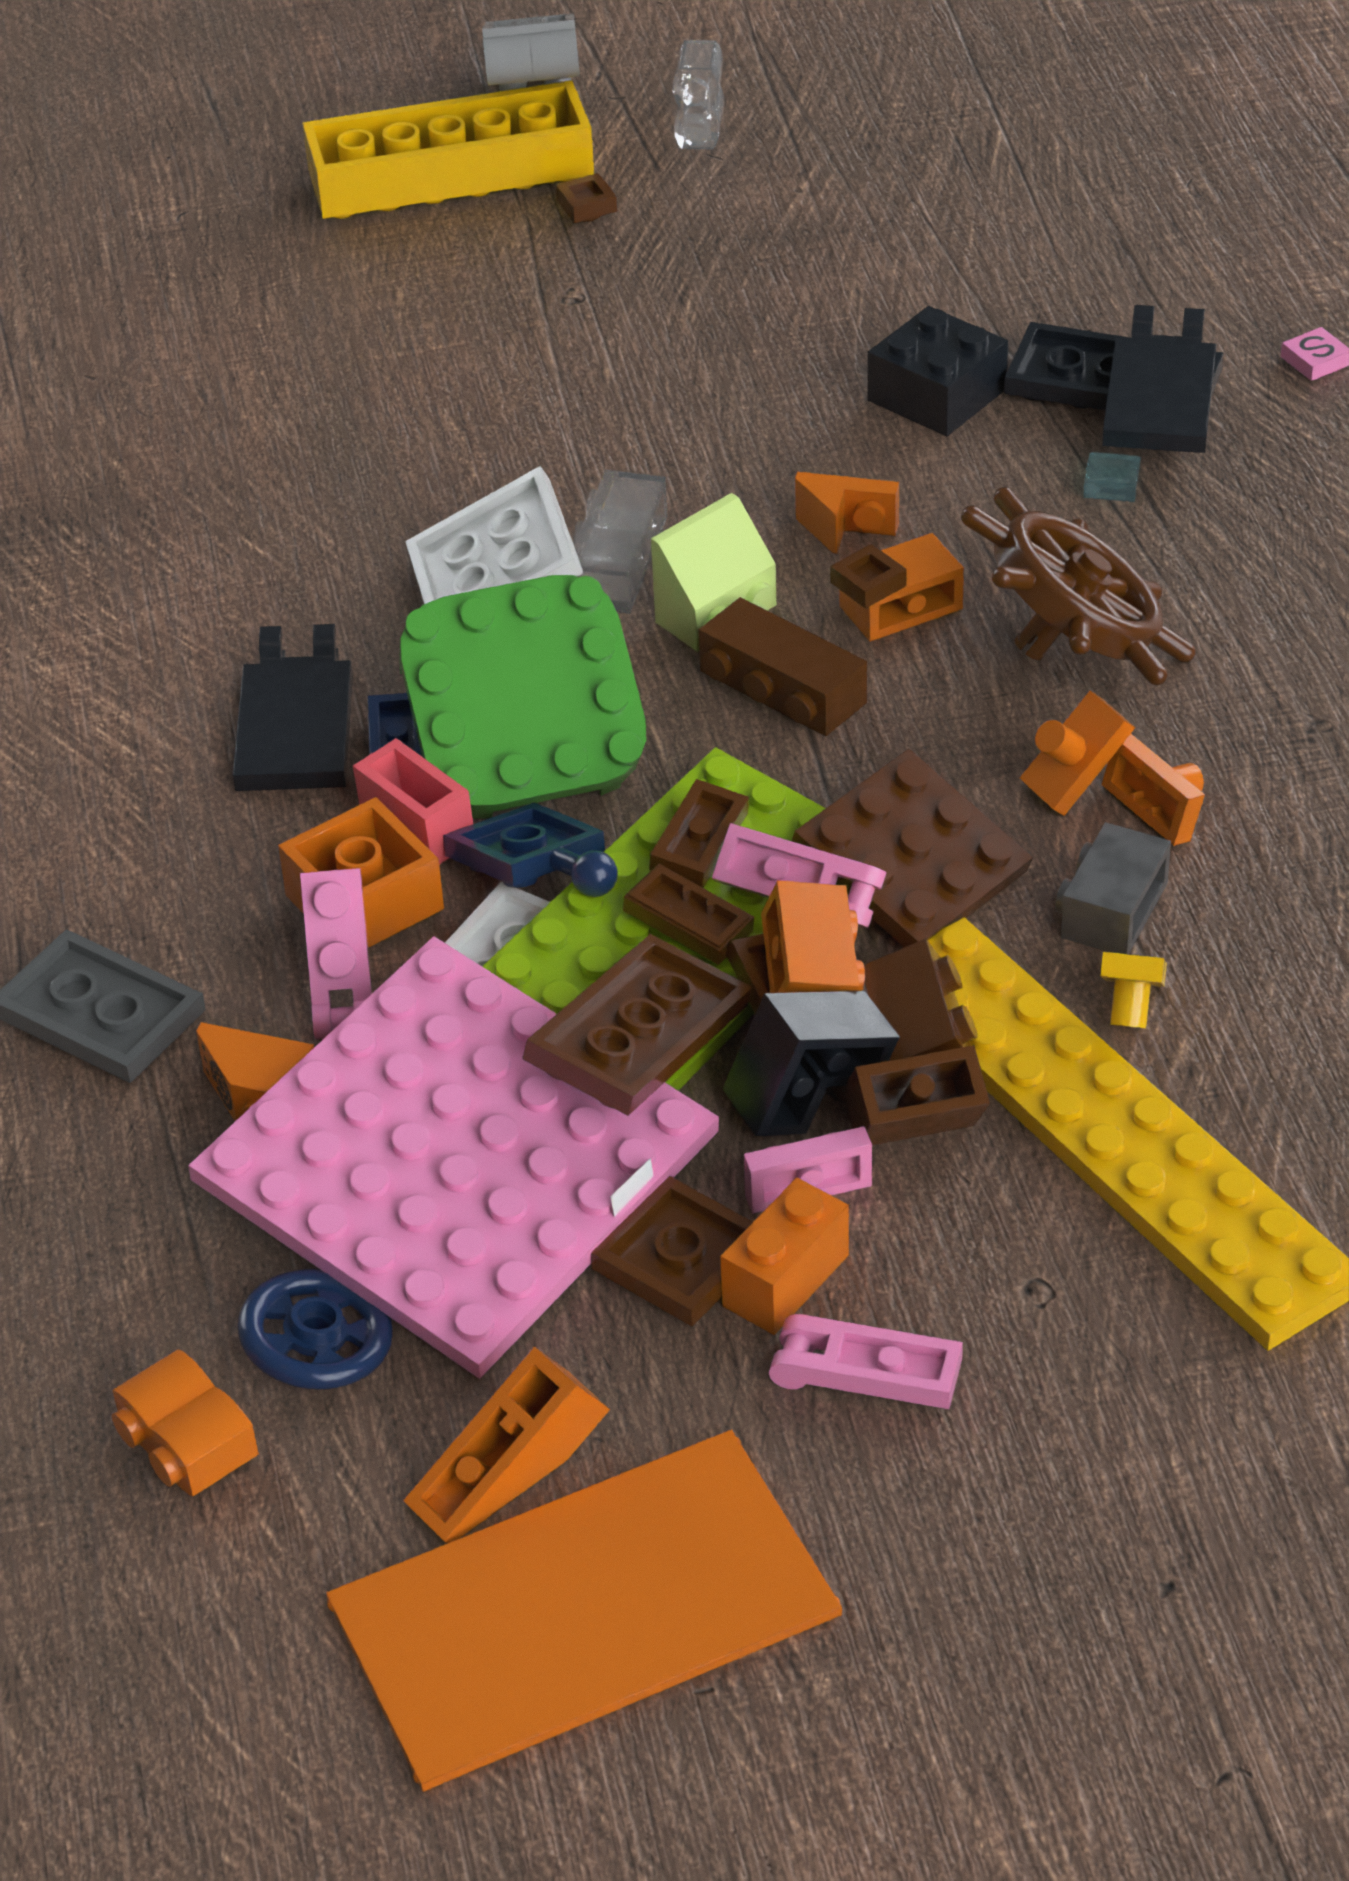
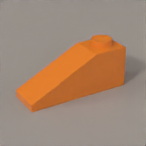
(507, 1447)

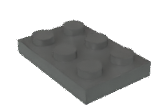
(99, 1005)

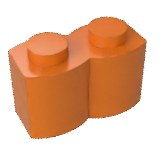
(183, 1423)

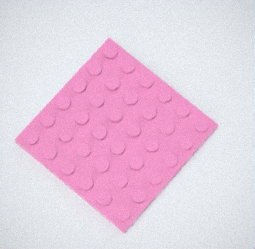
(443, 1163)

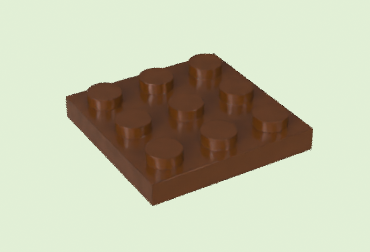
(928, 838)

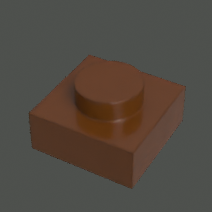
(586, 198)
(868, 576)

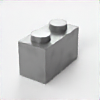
(1113, 888)

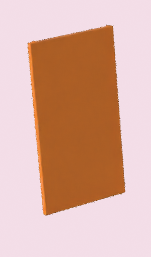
(580, 1608)

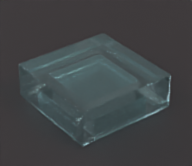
(1112, 477)

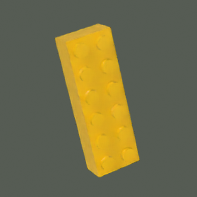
(448, 149)

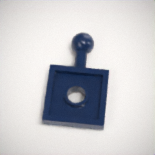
(533, 843)

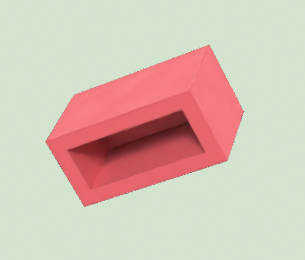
(415, 793)

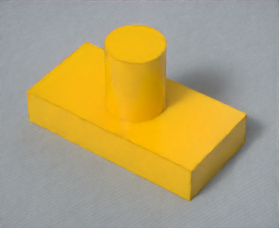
(1132, 985)

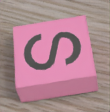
(1315, 353)

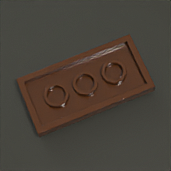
(637, 1024)

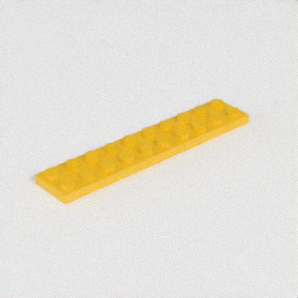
(1143, 1150)

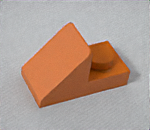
(841, 503)

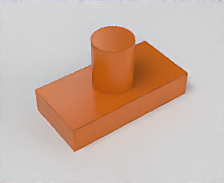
(1075, 751)
(1155, 791)

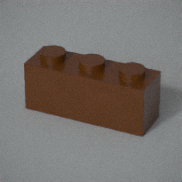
(783, 666)

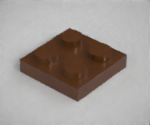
(672, 1250)

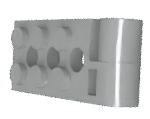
(530, 50)

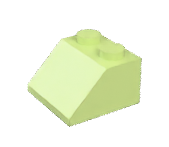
(707, 566)

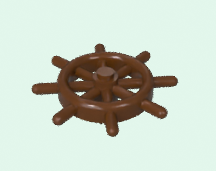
(1076, 588)

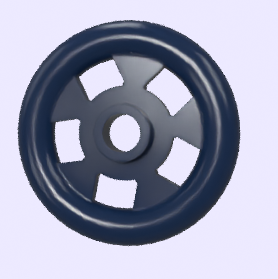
(312, 1329)

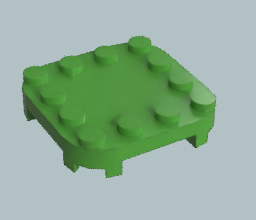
(524, 691)

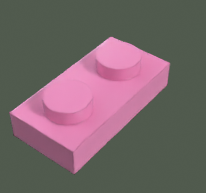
(828, 1162)

